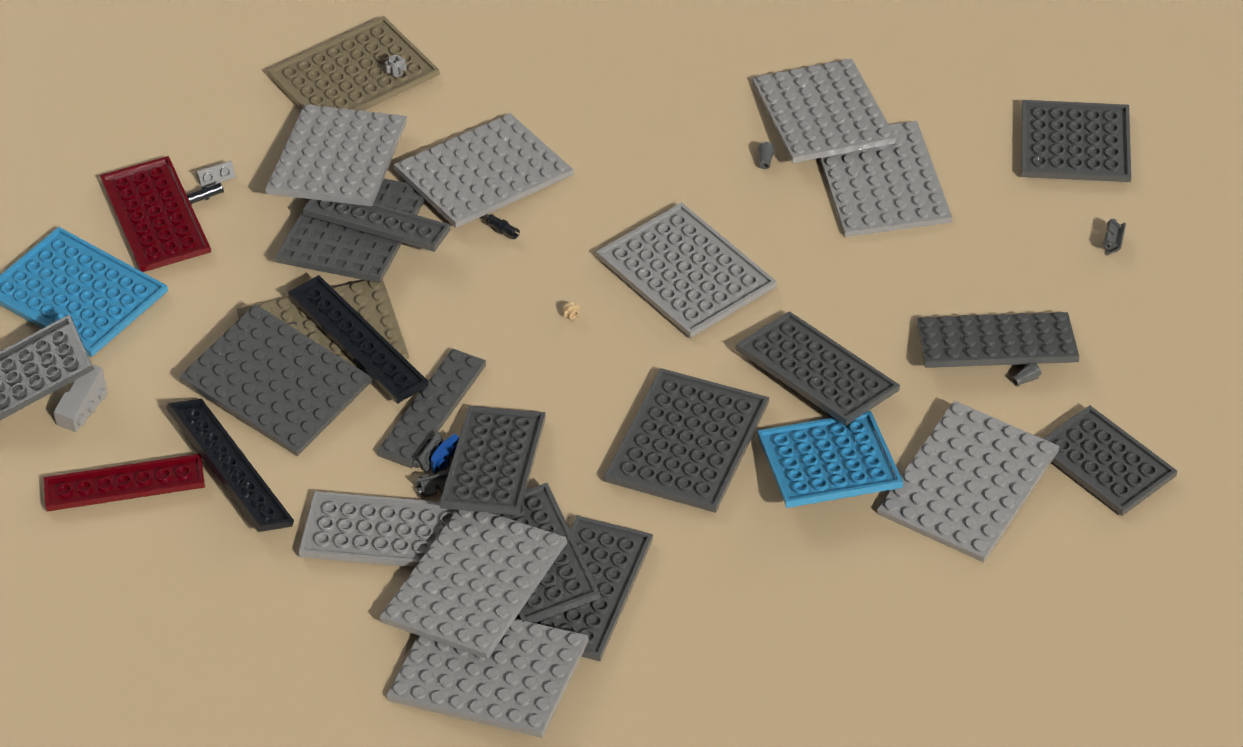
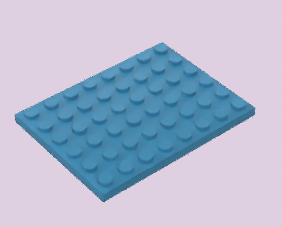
(80, 280)

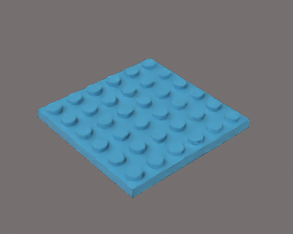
(829, 460)

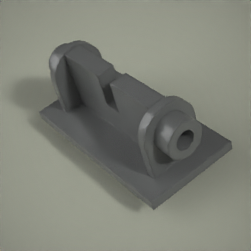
(1114, 236)
(424, 458)
(427, 483)

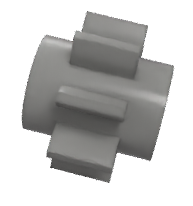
(395, 65)

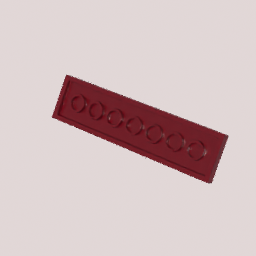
(123, 482)

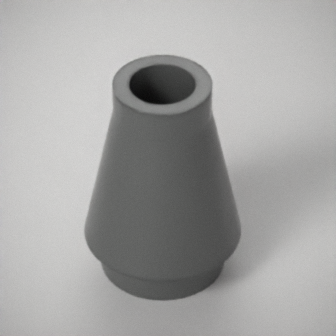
(765, 154)
(1026, 374)

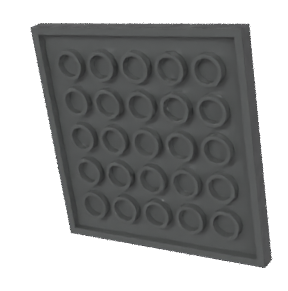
(1076, 141)

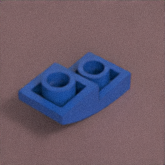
(441, 456)

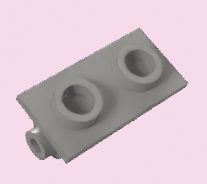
(216, 174)

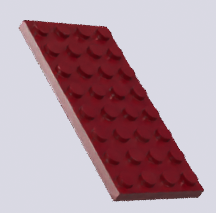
(155, 214)

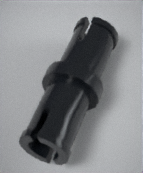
(205, 193)
(502, 226)

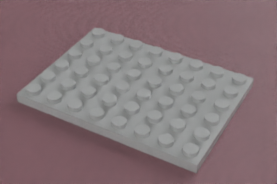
(823, 110)
(337, 155)
(483, 170)
(886, 185)
(686, 269)
(968, 481)
(473, 581)
(509, 690)

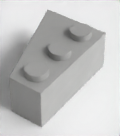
(81, 400)

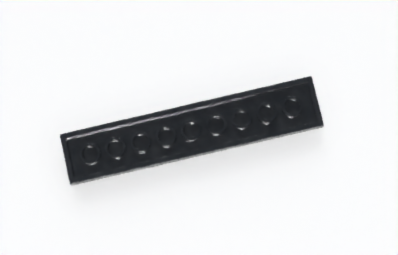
(358, 339)
(230, 465)

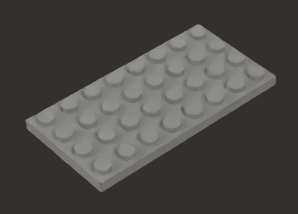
(371, 528)

